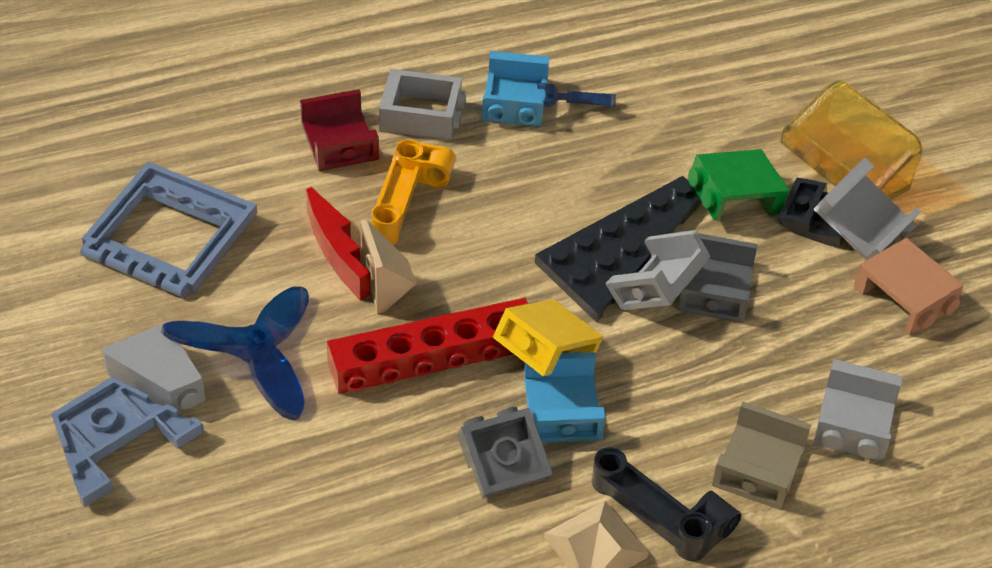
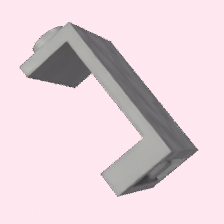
(864, 213)
(858, 410)

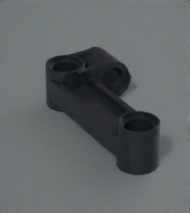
(708, 520)

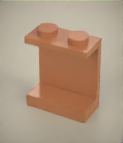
(912, 282)

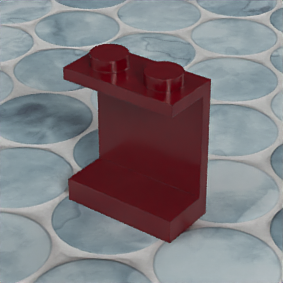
(338, 130)

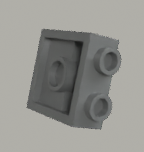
(504, 451)

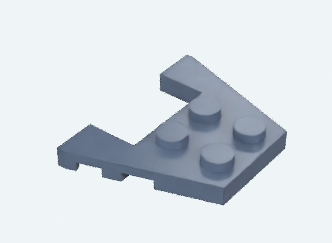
(106, 421)

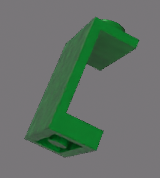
(737, 177)

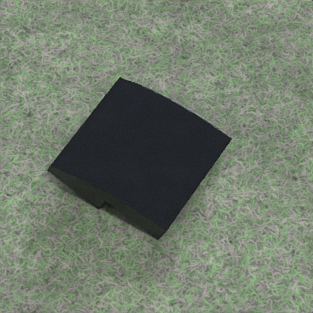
(800, 216)

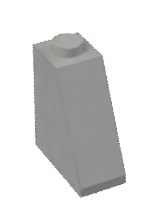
(156, 368)

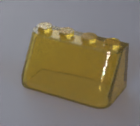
(845, 128)

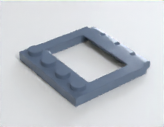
(184, 194)

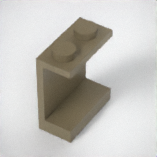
(762, 456)

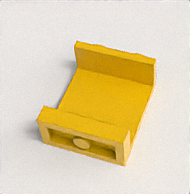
(541, 333)

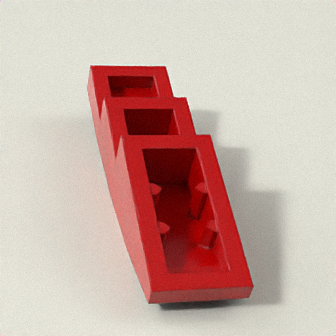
(335, 240)

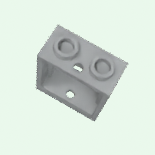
(421, 121)

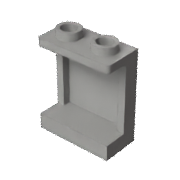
(671, 267)

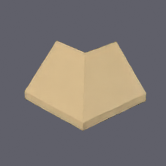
(388, 268)
(596, 540)

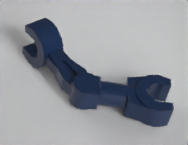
(553, 95)

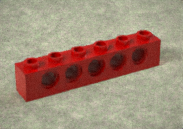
(417, 347)

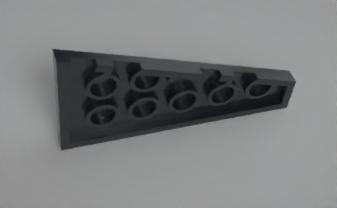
(615, 245)

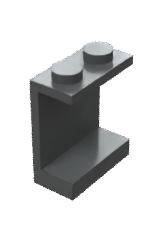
(723, 282)

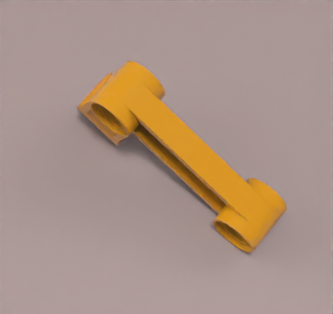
(411, 164)

